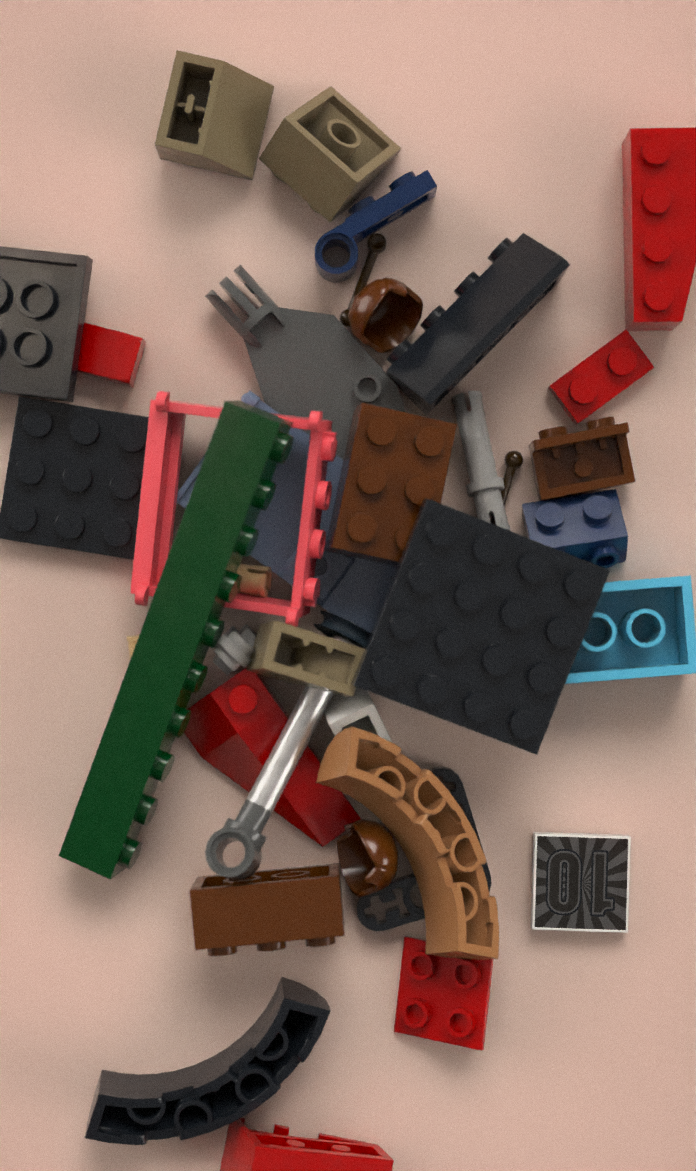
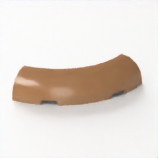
(432, 834)

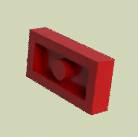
(601, 377)

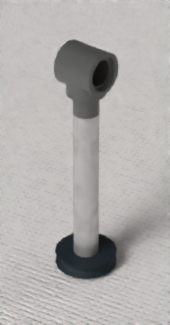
(278, 766)

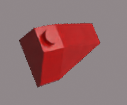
(236, 733)

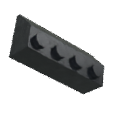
(476, 321)

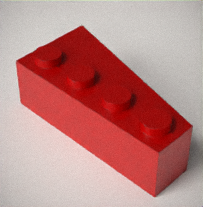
(658, 225)

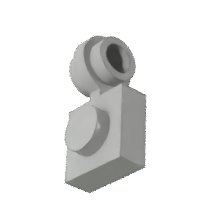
(234, 649)

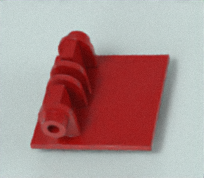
(443, 997)

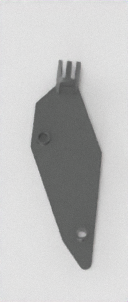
(306, 360)

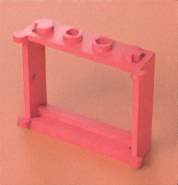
(159, 502)

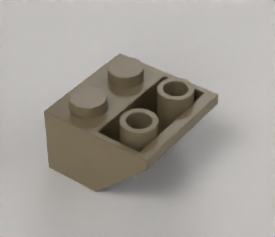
(213, 116)

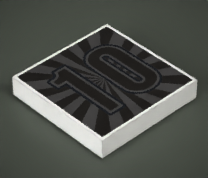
(580, 882)

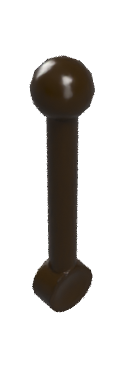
(376, 245)
(513, 461)

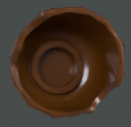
(384, 314)
(367, 857)

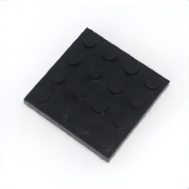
(480, 626)

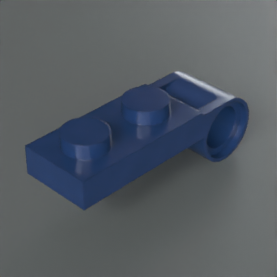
(371, 216)

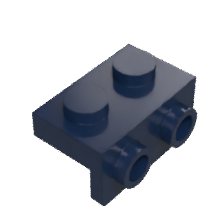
(581, 526)

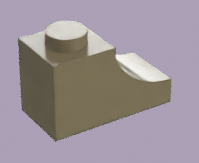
(305, 658)

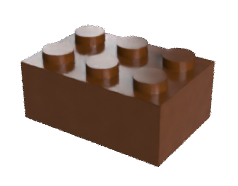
(385, 475)
(268, 909)

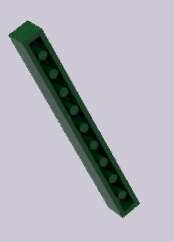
(176, 638)

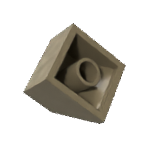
(328, 153)

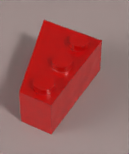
(276, 1151)

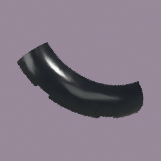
(218, 1089)

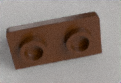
(582, 459)

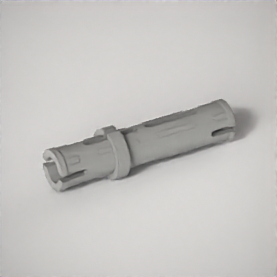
(480, 463)

